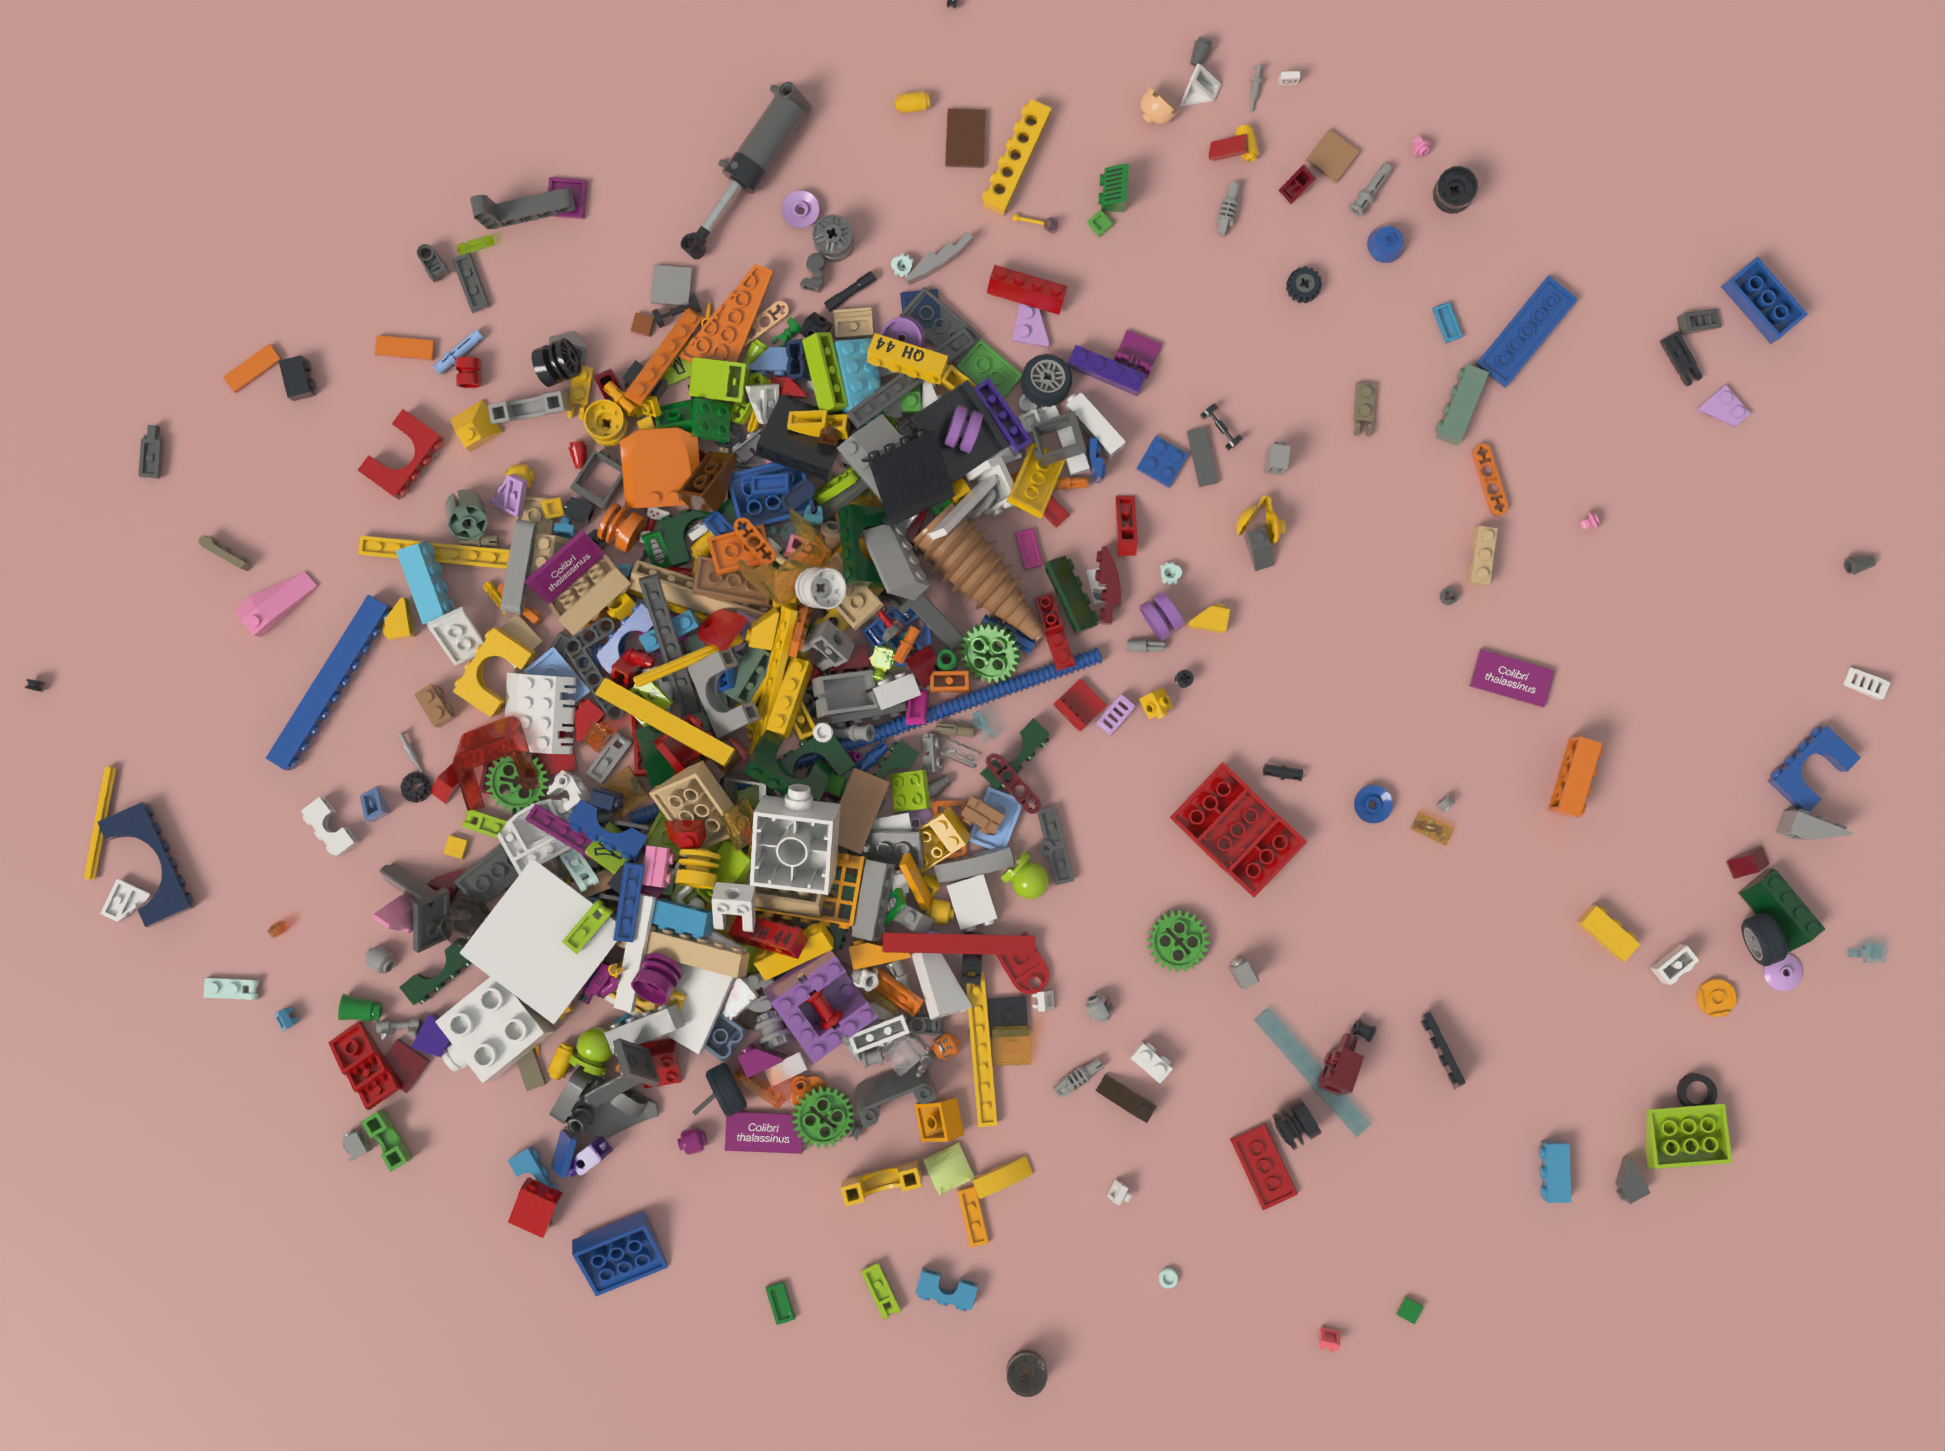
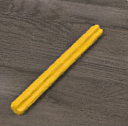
(679, 663)
(101, 813)

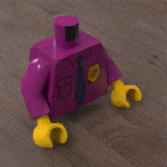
(602, 982)

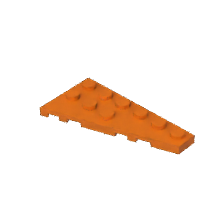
(730, 325)

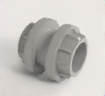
(773, 1030)

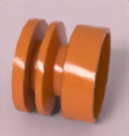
(620, 527)

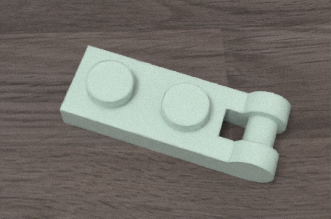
(579, 869)
(230, 988)

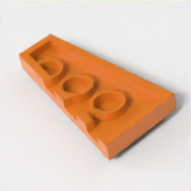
(800, 631)

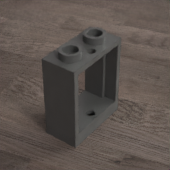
(1052, 425)
(586, 470)
(730, 786)

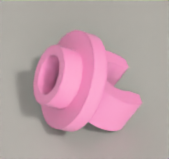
(1421, 147)
(1593, 520)

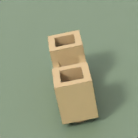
(1483, 547)

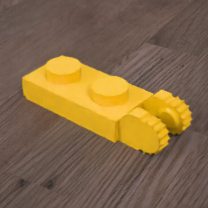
(581, 391)

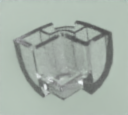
(905, 1052)

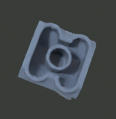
(725, 1037)

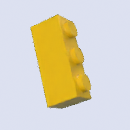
(1608, 932)

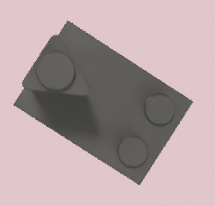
(929, 615)
(428, 905)
(635, 1068)

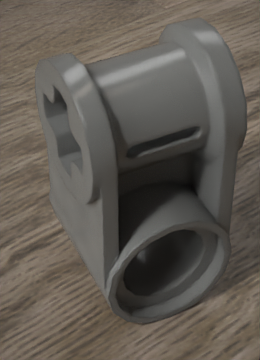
(434, 264)
(928, 1026)

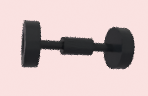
(676, 310)
(1221, 426)

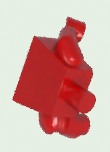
(630, 665)

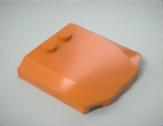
(657, 466)

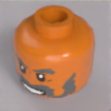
(946, 1046)

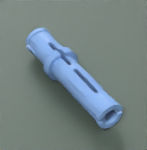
(458, 351)

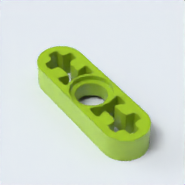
(745, 413)
(835, 486)

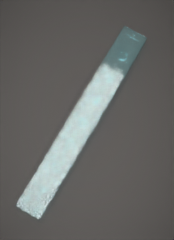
(1310, 1070)

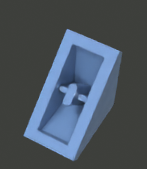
(374, 805)

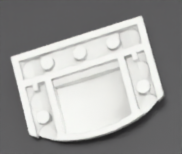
(525, 841)

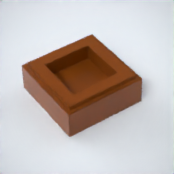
(642, 324)

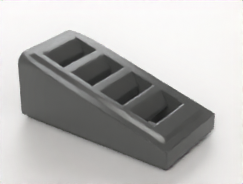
(1687, 326)

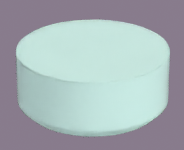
(1168, 1278)

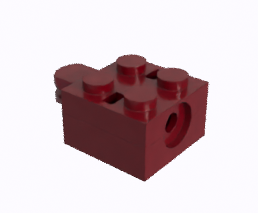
(1341, 1067)

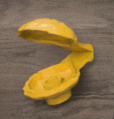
(1274, 525)

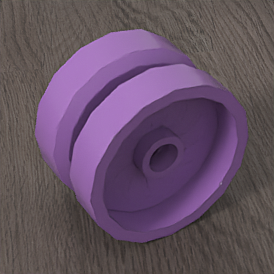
(906, 326)
(964, 429)
(1161, 616)

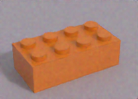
(1575, 777)

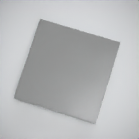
(671, 285)

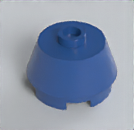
(1386, 244)

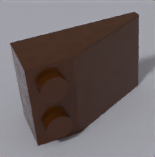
(708, 482)

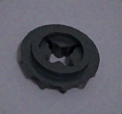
(737, 431)
(424, 789)

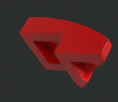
(789, 387)

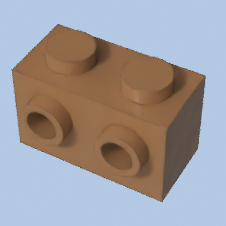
(435, 705)

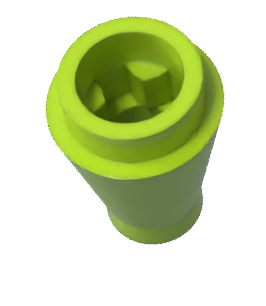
(755, 350)

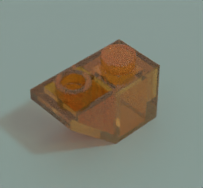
(598, 736)

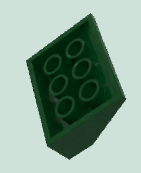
(655, 764)

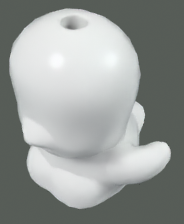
(864, 978)

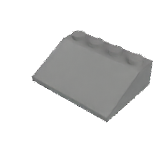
(867, 439)

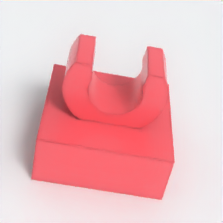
(1329, 1339)

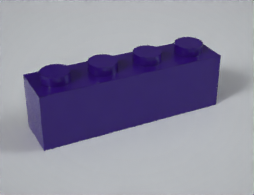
(1106, 370)
(1003, 417)

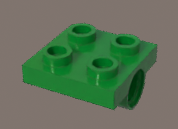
(711, 420)

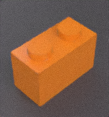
(949, 682)

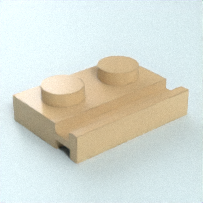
(853, 323)

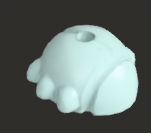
(898, 262)
(1173, 570)

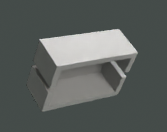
(844, 693)

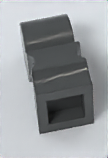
(815, 265)

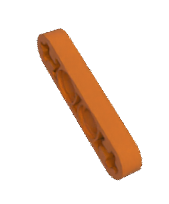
(1492, 479)

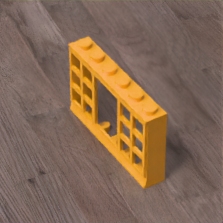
(845, 861)

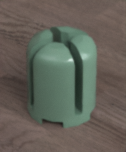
(461, 513)

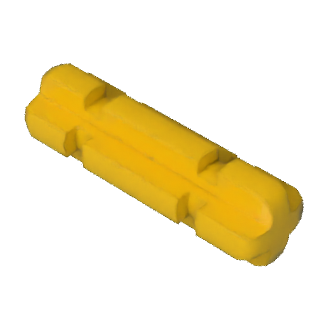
(489, 588)

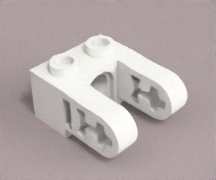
(734, 900)

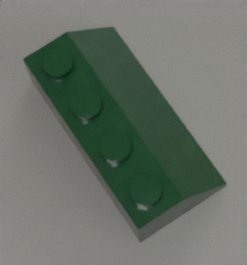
(1070, 594)
(1775, 897)

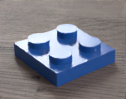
(1162, 461)

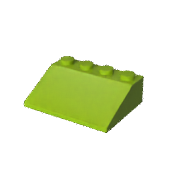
(1687, 1136)

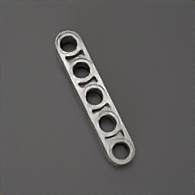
(518, 567)

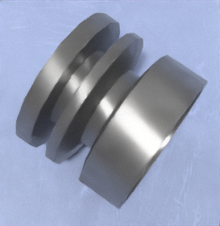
(838, 247)

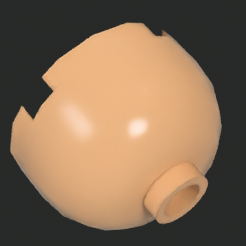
(1156, 108)

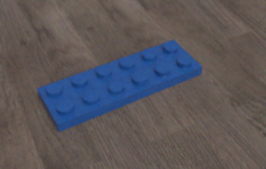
(1526, 331)

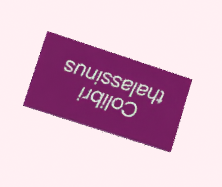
(565, 567)
(1511, 678)
(762, 1133)

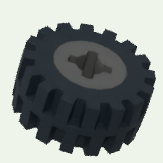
(1303, 291)

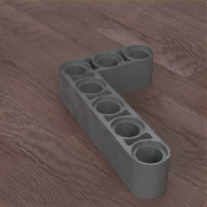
(521, 210)
(593, 668)

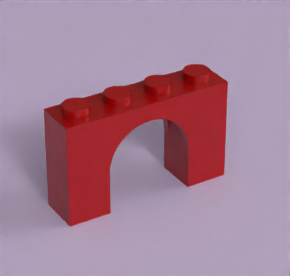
(425, 444)

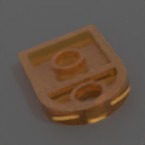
(760, 1088)

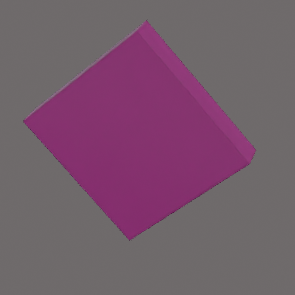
(579, 190)

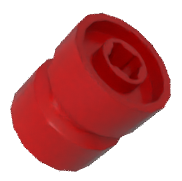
(468, 372)

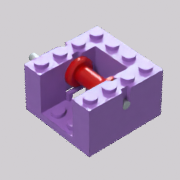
(811, 992)

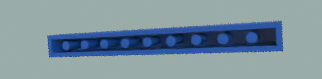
(329, 683)

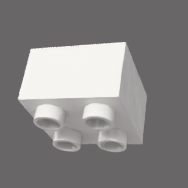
(795, 842)
(491, 1031)

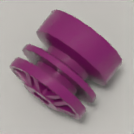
(657, 978)

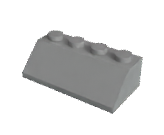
(895, 561)

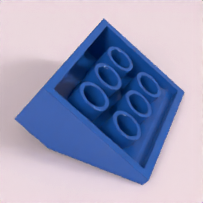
(764, 508)
(619, 1253)

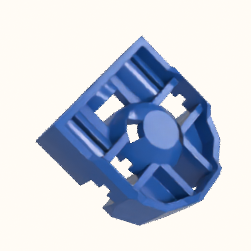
(877, 626)

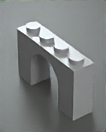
(706, 678)

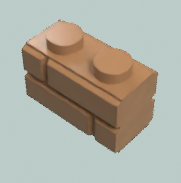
(983, 815)

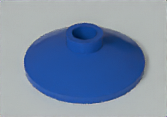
(1382, 807)

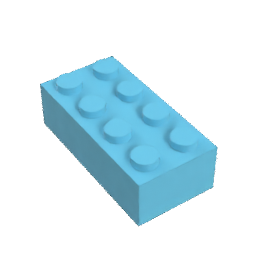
(858, 375)
(425, 581)

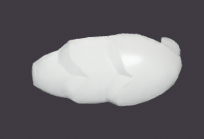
(982, 505)

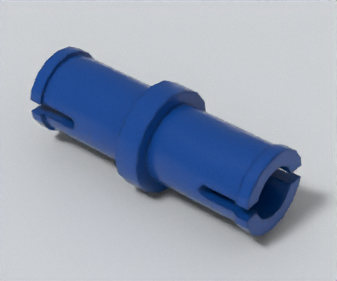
(872, 757)

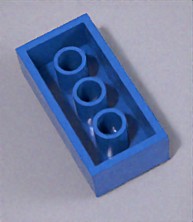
(1764, 300)

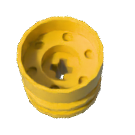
(600, 414)
(697, 868)

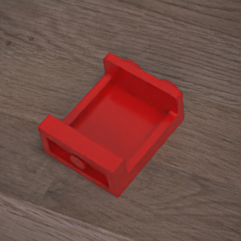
(676, 752)
(535, 1207)

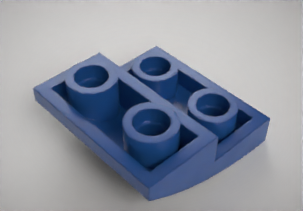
(1096, 464)

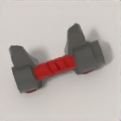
(893, 629)

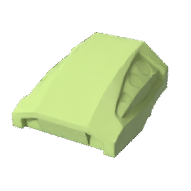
(948, 1168)

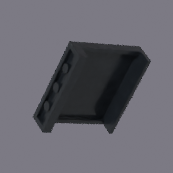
(938, 418)
(794, 448)
(910, 476)

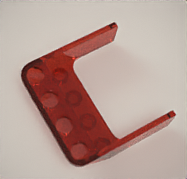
(487, 745)

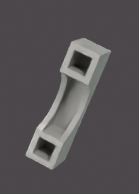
(529, 408)

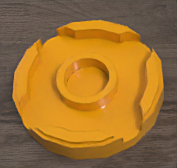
(1716, 997)

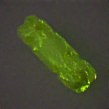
(475, 245)

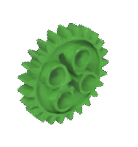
(989, 636)
(514, 799)
(1165, 953)
(811, 1130)

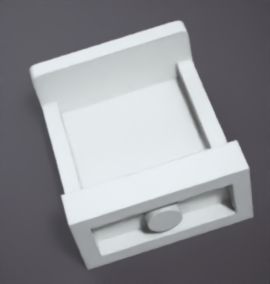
(1005, 483)
(972, 902)

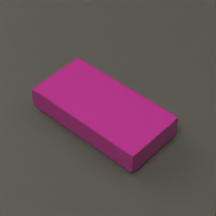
(1029, 549)
(917, 709)

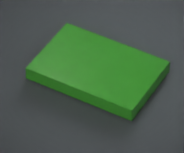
(985, 363)

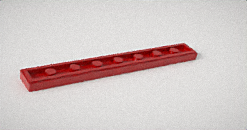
(958, 943)

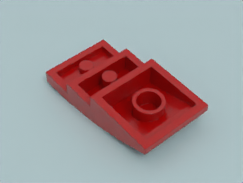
(364, 1065)

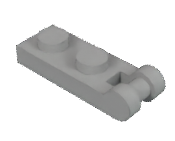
(609, 757)

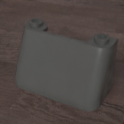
(890, 1086)

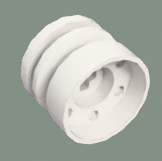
(820, 588)

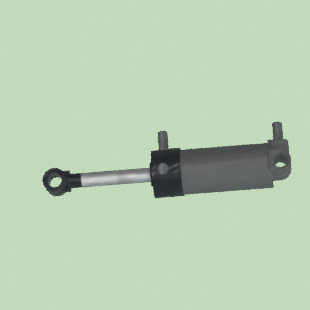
(754, 157)

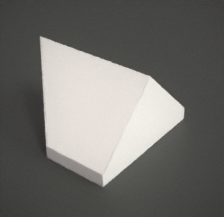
(1201, 87)

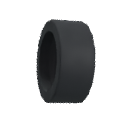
(1687, 1080)

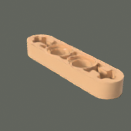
(760, 330)

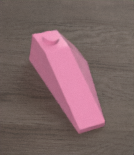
(270, 605)
(397, 914)

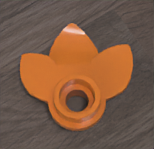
(808, 1082)

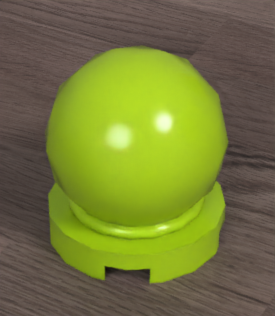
(1027, 878)
(592, 1051)

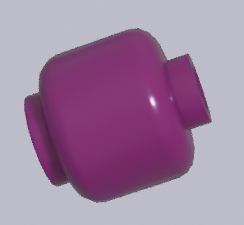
(692, 1140)

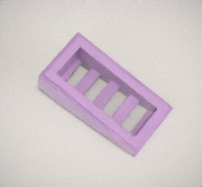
(1127, 703)

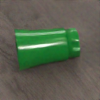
(952, 665)
(359, 1009)

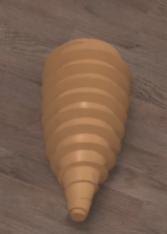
(978, 572)

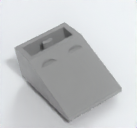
(1802, 826)

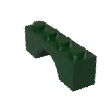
(1032, 736)
(901, 757)
(420, 987)

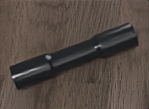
(860, 284)

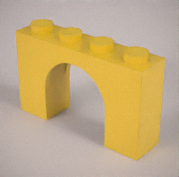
(472, 685)
(859, 1187)

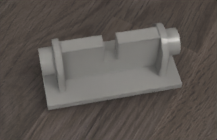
(743, 451)
(933, 762)

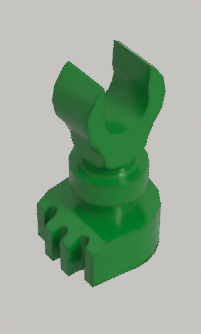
(788, 333)

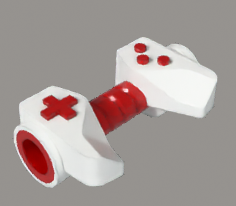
(654, 514)

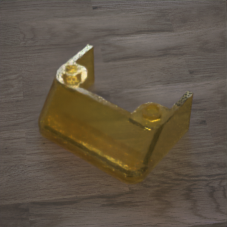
(780, 583)

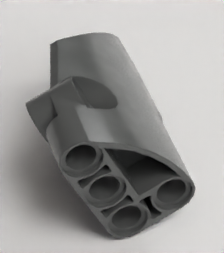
(606, 1119)

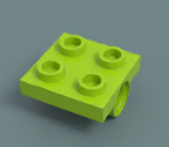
(910, 791)

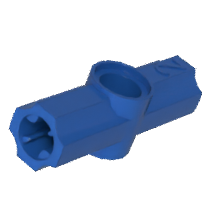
(1024, 641)

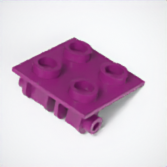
(1137, 352)

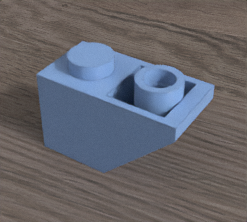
(772, 361)

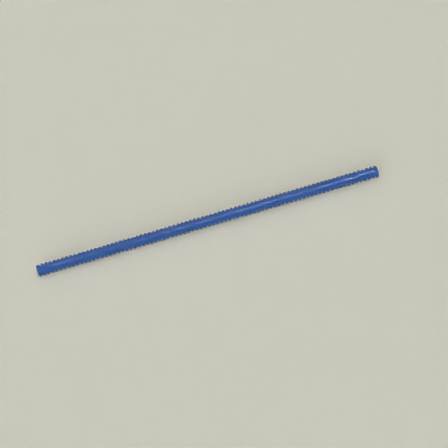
(933, 713)

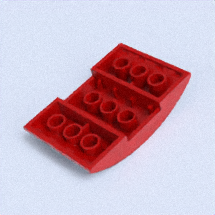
(1238, 830)

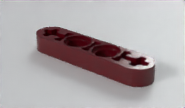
(1013, 783)

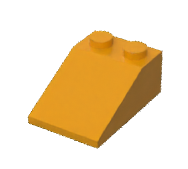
(870, 953)

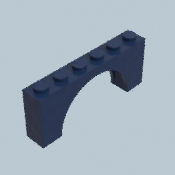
(171, 895)

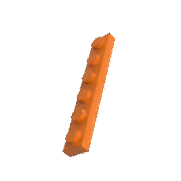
(664, 357)

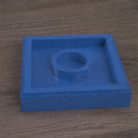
(563, 1153)

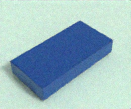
(770, 484)

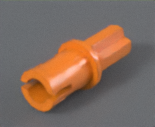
(1072, 483)
(906, 645)

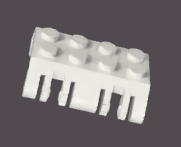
(539, 707)

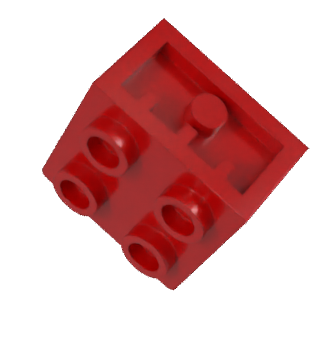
(1079, 705)
(665, 1061)

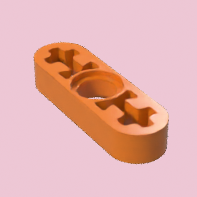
(741, 534)

